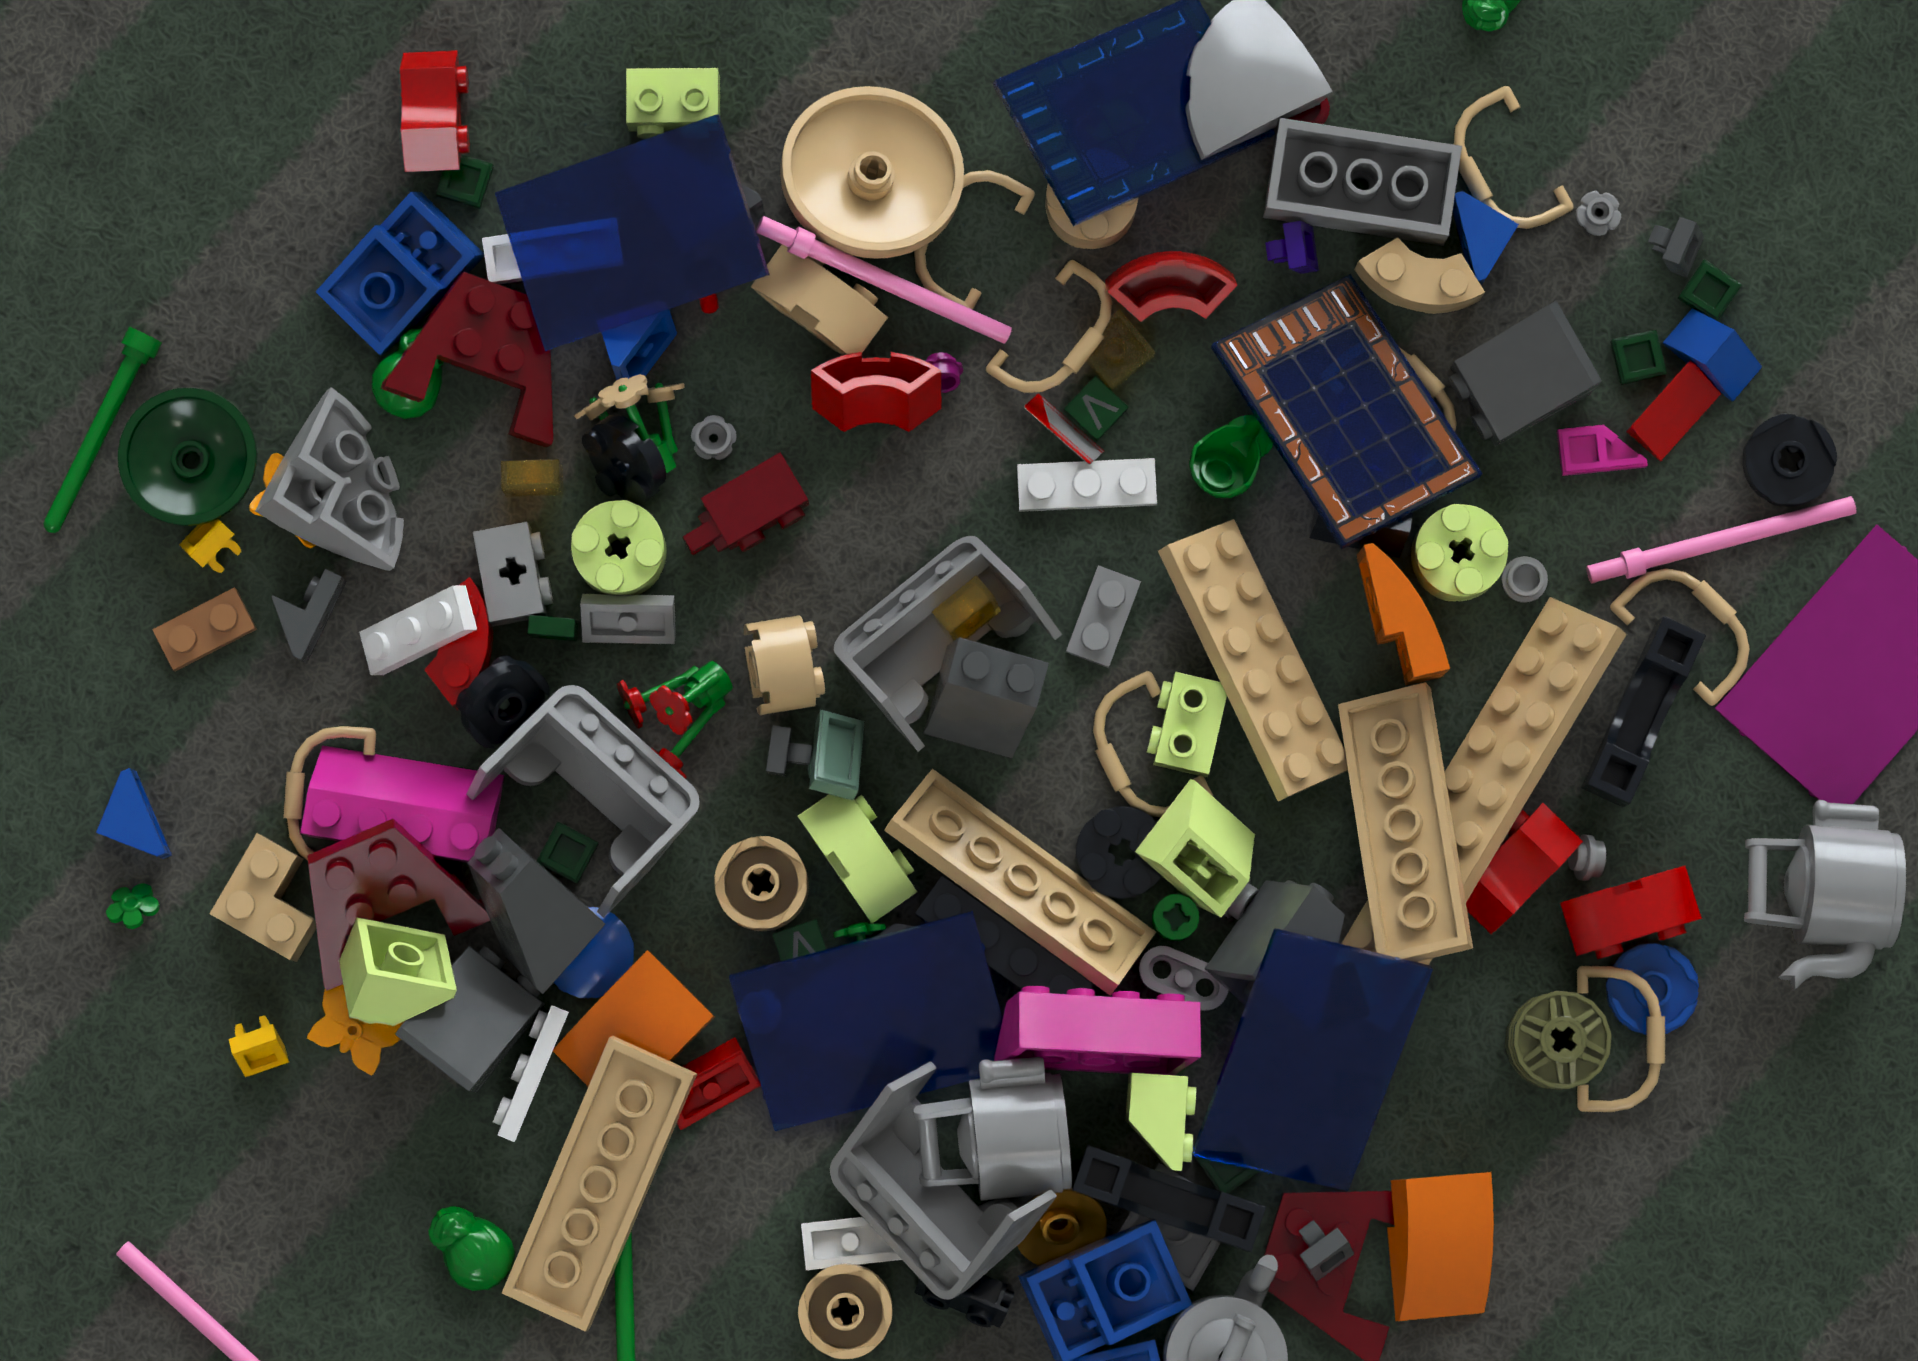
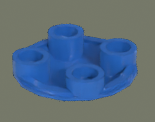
(600, 961)

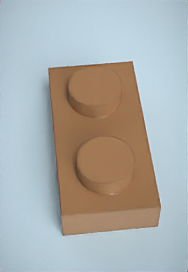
(204, 629)

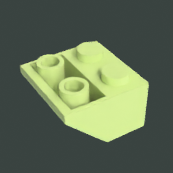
(1201, 849)
(1158, 1115)

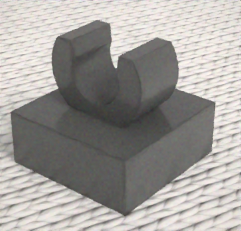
(1678, 246)
(784, 752)
(1324, 1251)

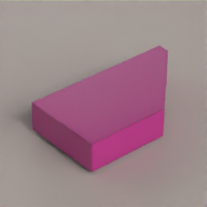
(1595, 450)

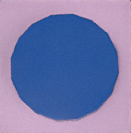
(1671, 975)

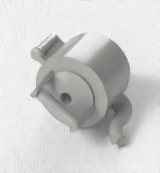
(1839, 887)
(1007, 1135)
(1229, 1324)

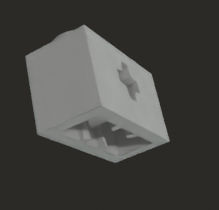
(495, 552)

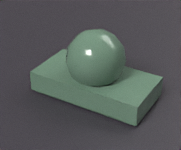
(836, 755)

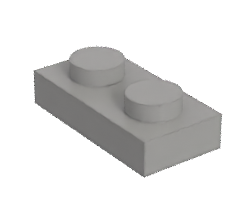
(1103, 616)
(628, 619)

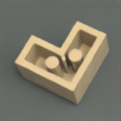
(254, 902)

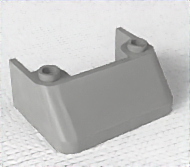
(902, 646)
(608, 768)
(928, 1227)

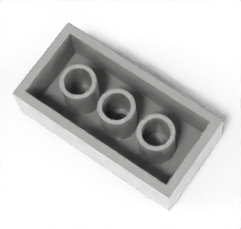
(1407, 180)

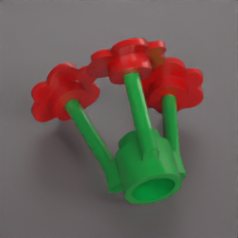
(702, 687)

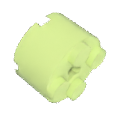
(625, 523)
(1485, 548)

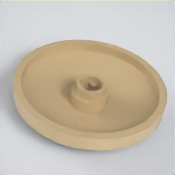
(872, 172)

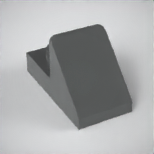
(306, 626)

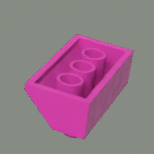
(427, 799)
(1101, 1032)

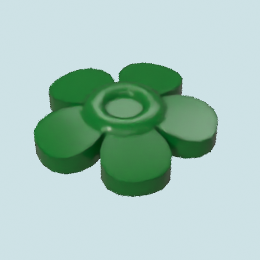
(131, 906)
(859, 930)

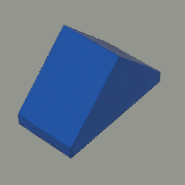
(1481, 233)
(639, 344)
(1716, 352)
(131, 817)

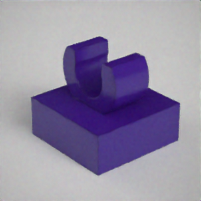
(1296, 248)

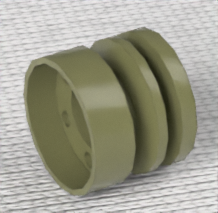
(1531, 1042)

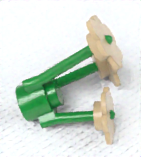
(625, 394)

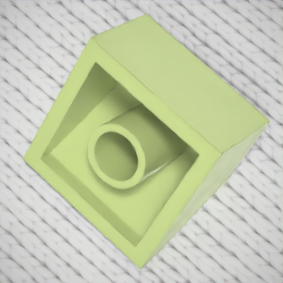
(394, 972)

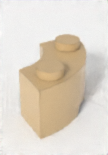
(1418, 281)
(821, 302)

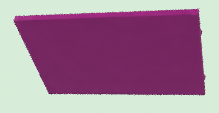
(1841, 678)

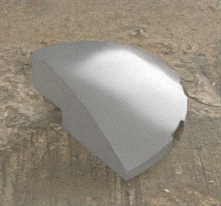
(1248, 77)
(334, 490)

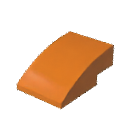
(1401, 617)
(641, 1008)
(1441, 1245)

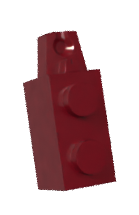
(748, 507)

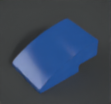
(399, 272)
(1105, 1291)

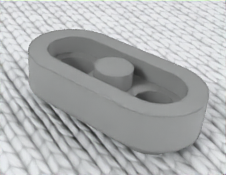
(1183, 976)

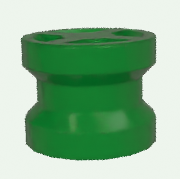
(1172, 920)

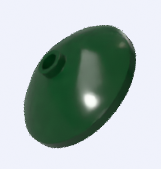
(161, 438)

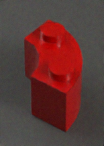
(432, 111)
(1170, 281)
(875, 390)
(466, 657)
(1522, 863)
(1631, 911)

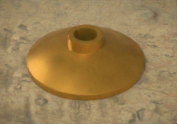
(1081, 1225)

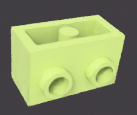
(670, 98)
(1189, 724)

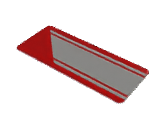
(1063, 429)

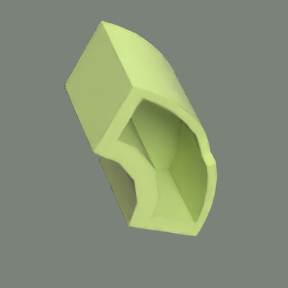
(859, 854)

